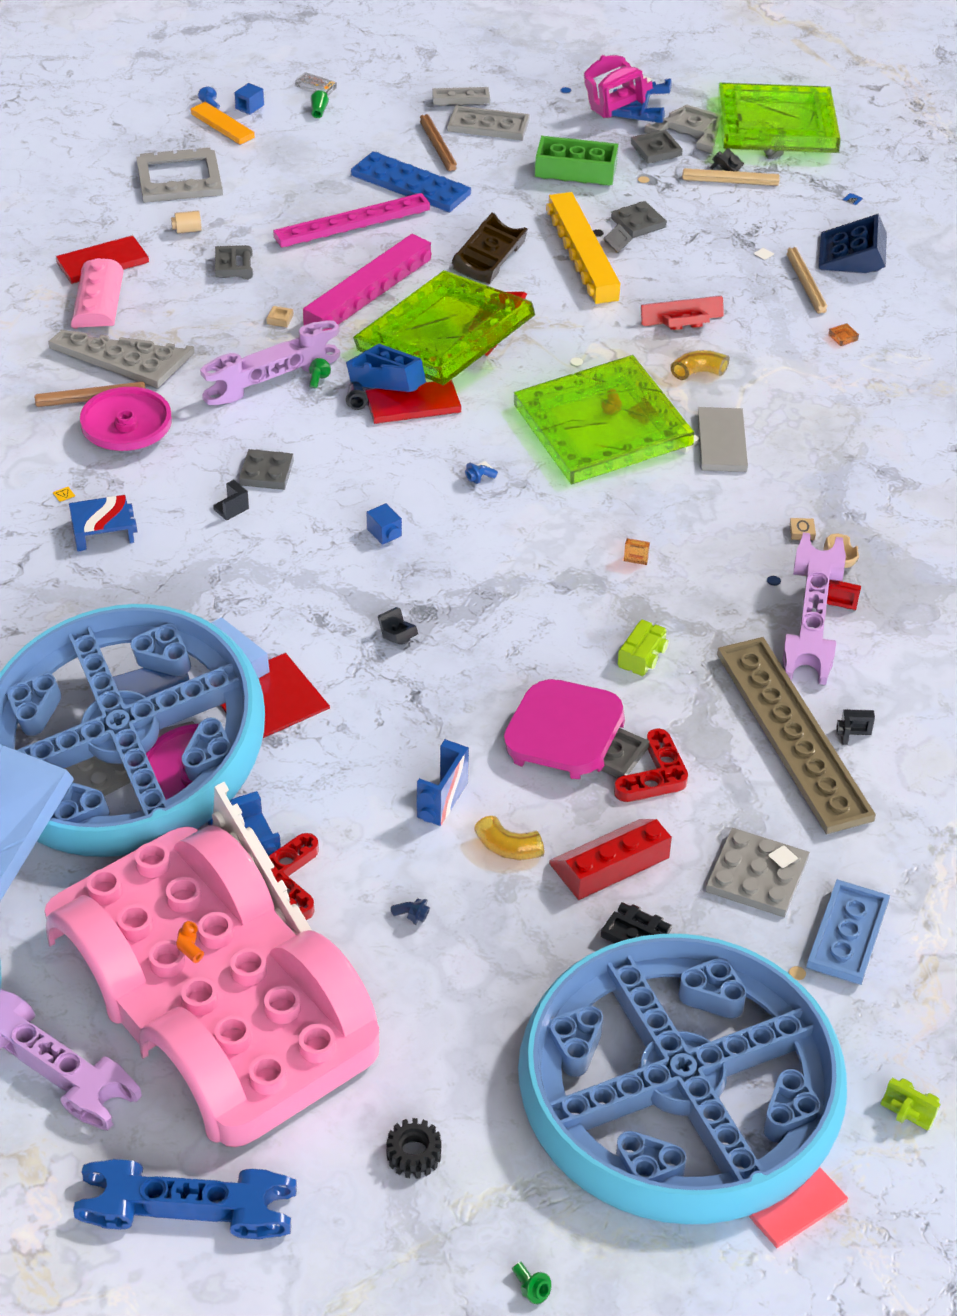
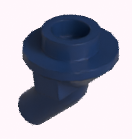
(416, 910)

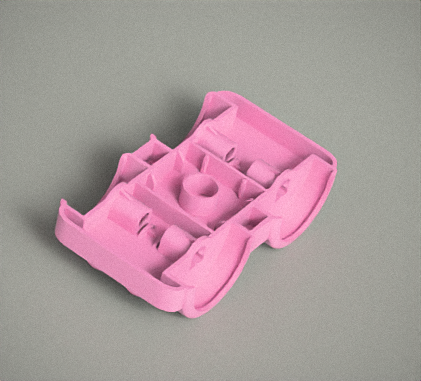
(254, 1022)

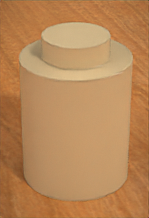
(186, 222)

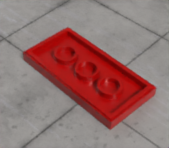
(123, 250)
(426, 401)

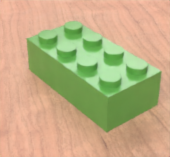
(576, 160)

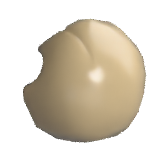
(851, 552)

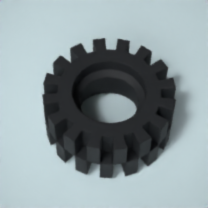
(413, 1133)

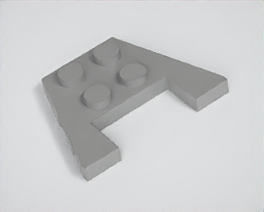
(692, 121)

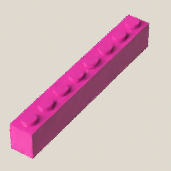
(369, 281)

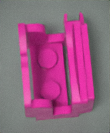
(622, 76)

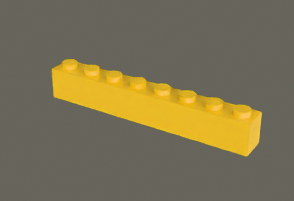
(583, 248)

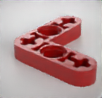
(663, 775)
(282, 871)

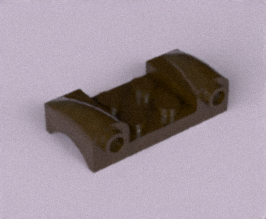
(488, 249)

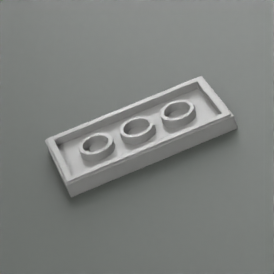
(488, 122)
(722, 439)

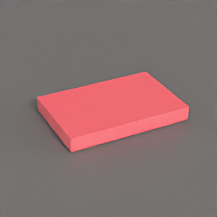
(800, 1209)

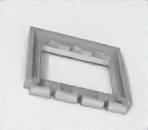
(181, 189)

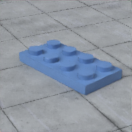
(848, 932)

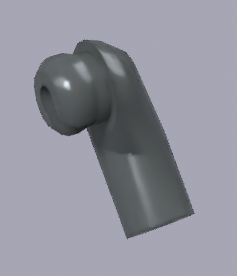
(770, 154)

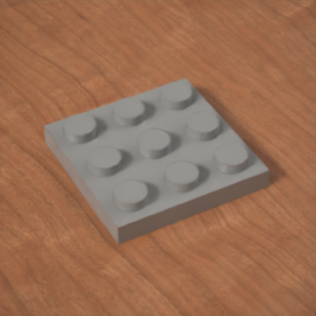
(753, 878)

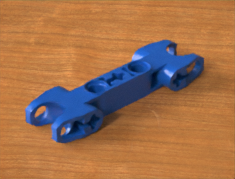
(242, 1202)

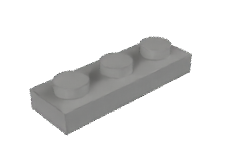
(461, 96)

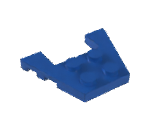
(640, 111)

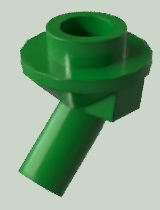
(319, 369)
(534, 1287)

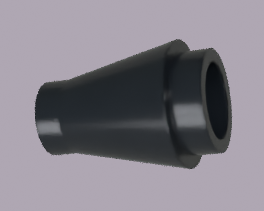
(356, 397)

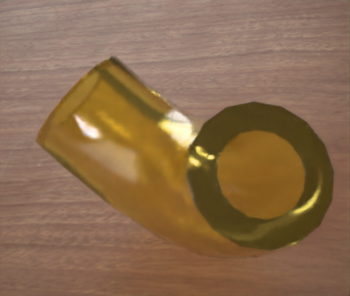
(699, 362)
(506, 843)

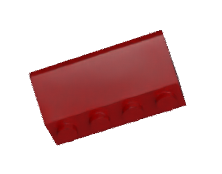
(613, 857)

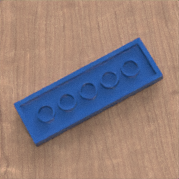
(410, 180)

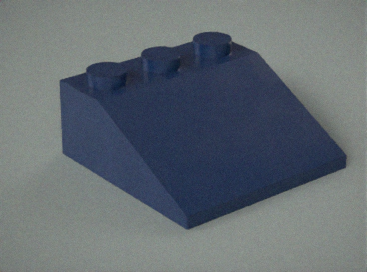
(854, 246)

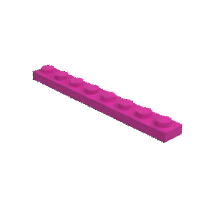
(351, 220)

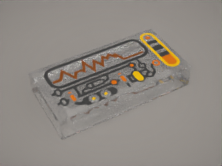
(313, 83)

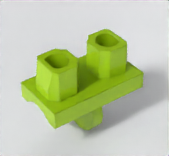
(910, 1104)

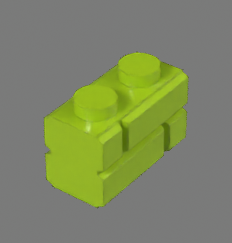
(642, 648)

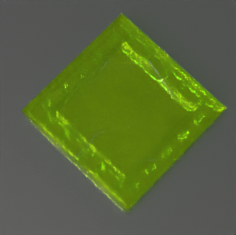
(778, 117)
(448, 324)
(603, 419)

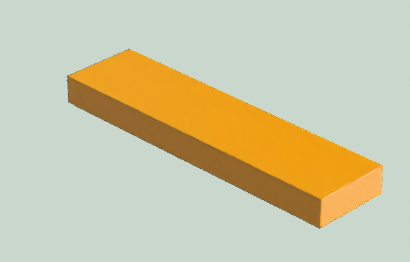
(222, 123)

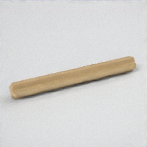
(730, 177)
(807, 280)

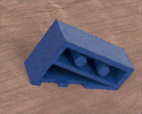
(386, 369)

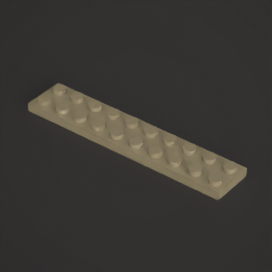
(796, 736)

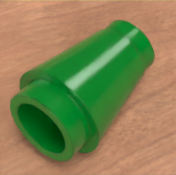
(319, 102)

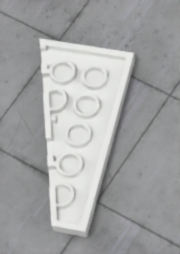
(231, 820)

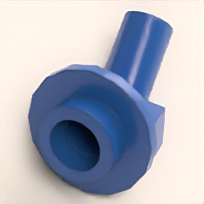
(208, 95)
(474, 472)

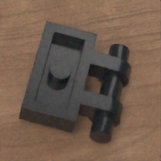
(625, 926)

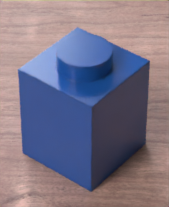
(249, 98)
(384, 523)

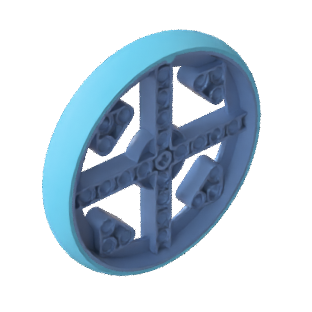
(126, 724)
(715, 980)

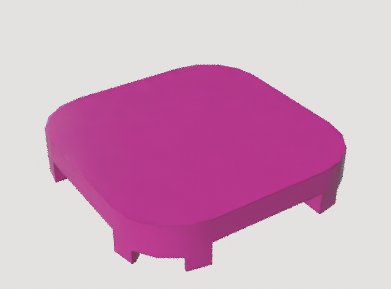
(564, 726)

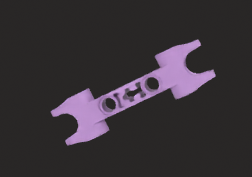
(237, 373)
(809, 646)
(85, 1085)

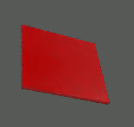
(287, 695)

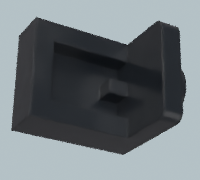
(727, 161)
(395, 628)
(855, 723)

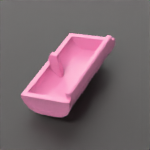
(97, 294)

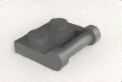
(226, 261)

